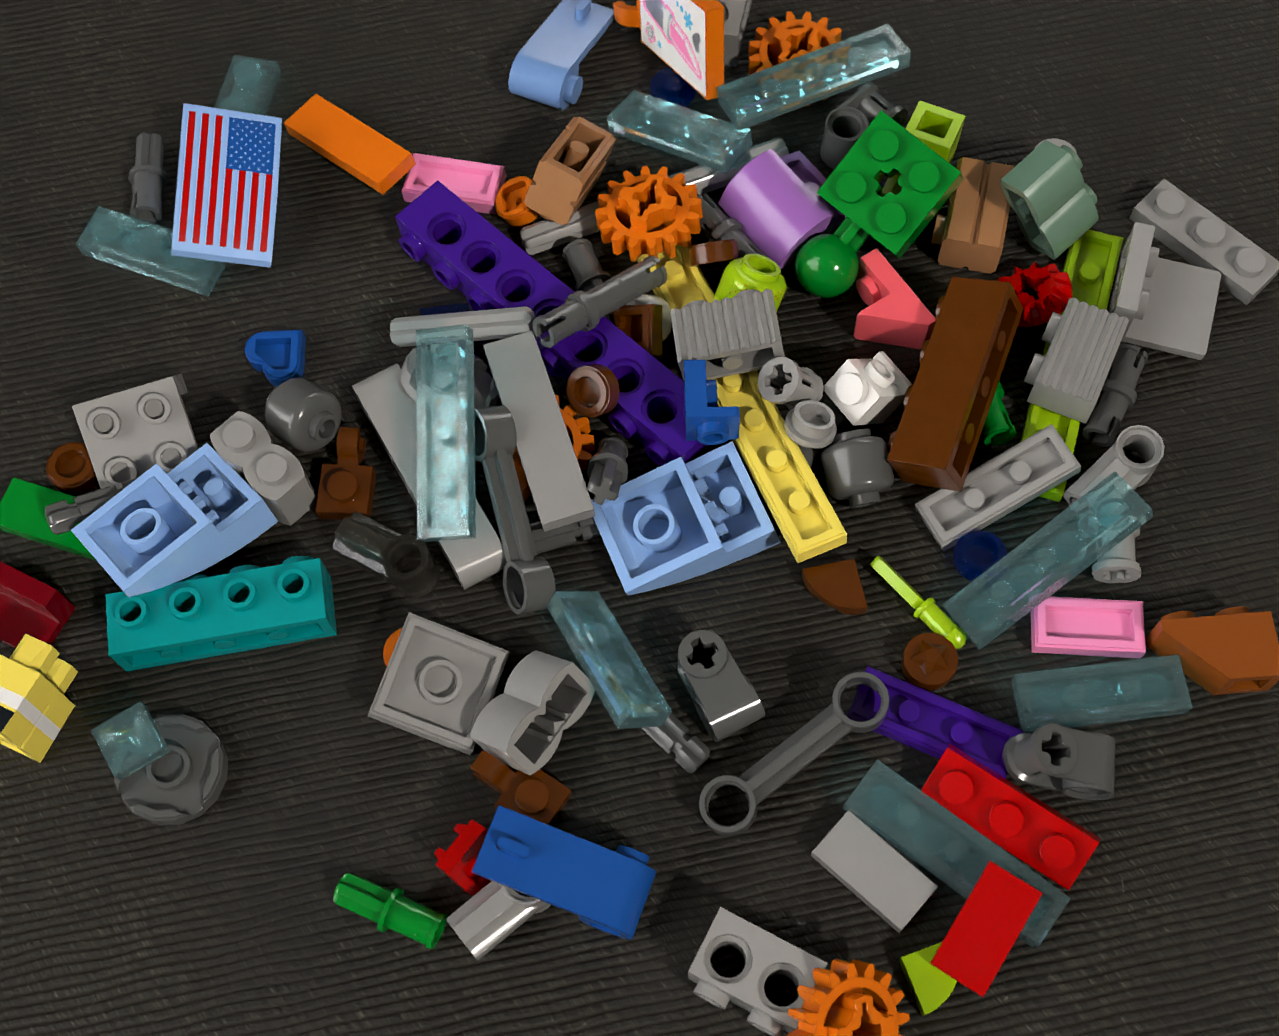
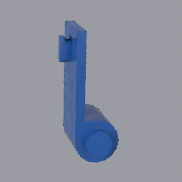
(567, 871)

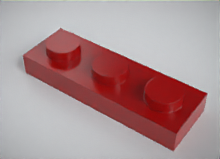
(1011, 817)

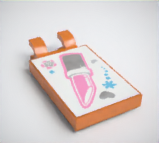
(684, 36)

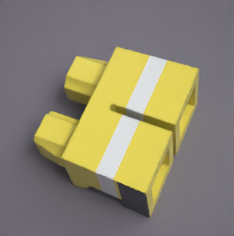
(33, 697)

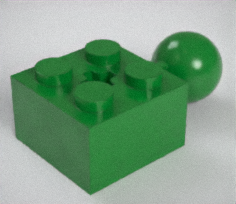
(885, 149)

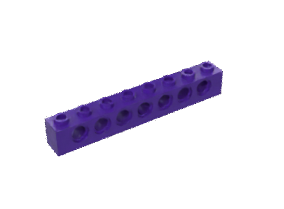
(443, 217)

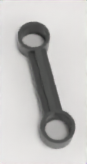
(526, 576)
(794, 753)

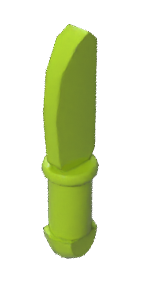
(924, 609)

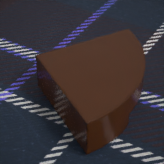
(642, 325)
(837, 586)

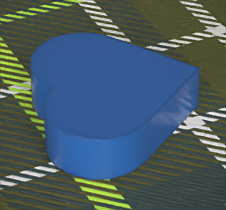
(277, 354)

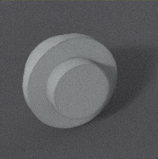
(811, 424)

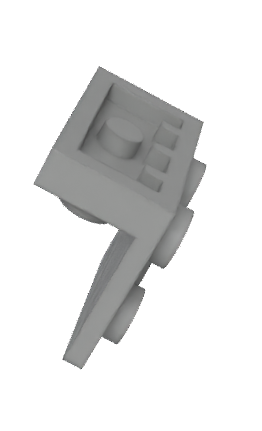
(1163, 299)
(136, 430)

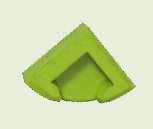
(926, 982)

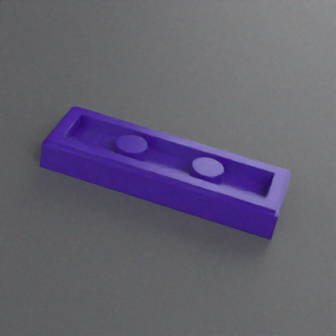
(933, 722)

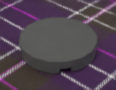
(183, 780)

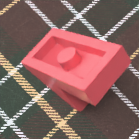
(893, 309)

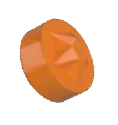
(511, 205)

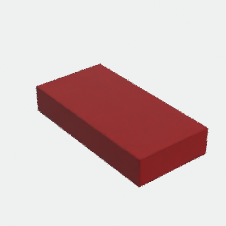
(986, 928)

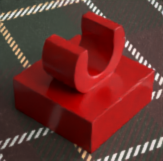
(461, 856)

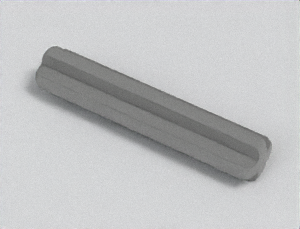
(485, 324)

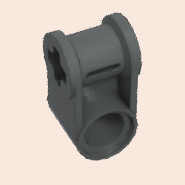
(852, 118)
(720, 693)
(1063, 761)

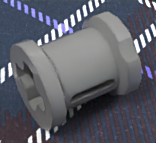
(789, 377)
(1119, 563)

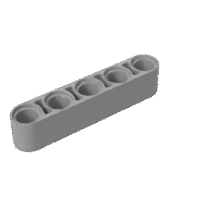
(395, 423)

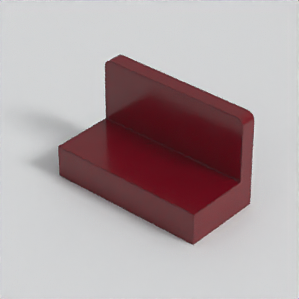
(30, 608)

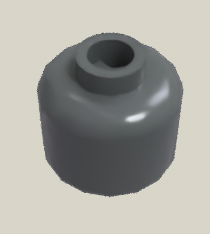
(303, 414)
(857, 468)

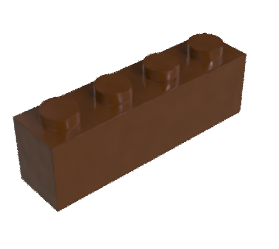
(955, 383)

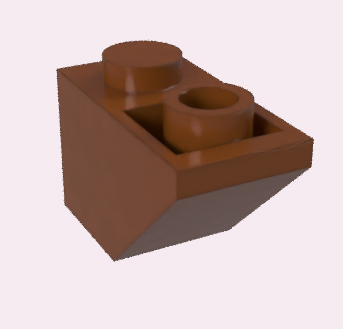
(1223, 651)

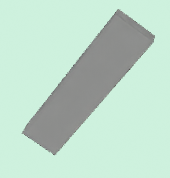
(540, 431)

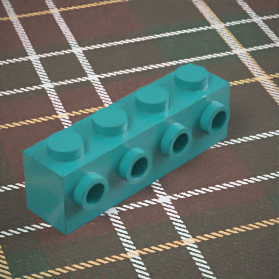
(222, 614)

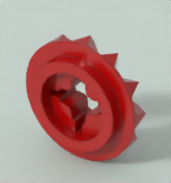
(1053, 292)

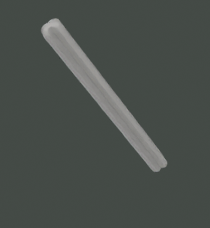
(550, 234)

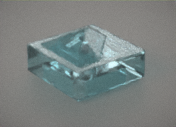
(130, 741)

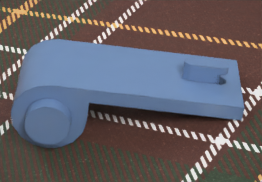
(550, 60)

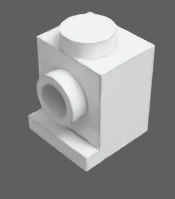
(867, 389)

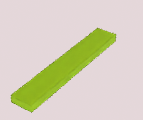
(1091, 270)

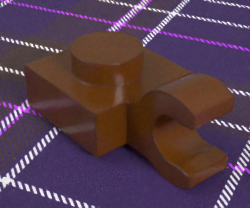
(349, 483)
(531, 795)

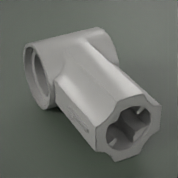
(1134, 438)
(492, 917)

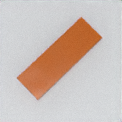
(350, 143)

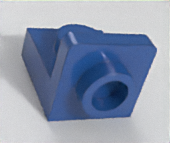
(702, 417)

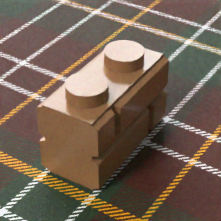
(569, 170)
(975, 218)

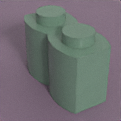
(1051, 198)

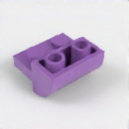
(780, 204)

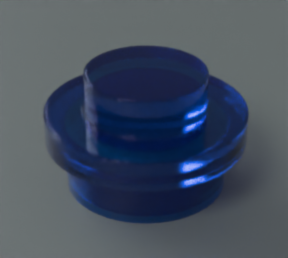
(672, 88)
(977, 553)

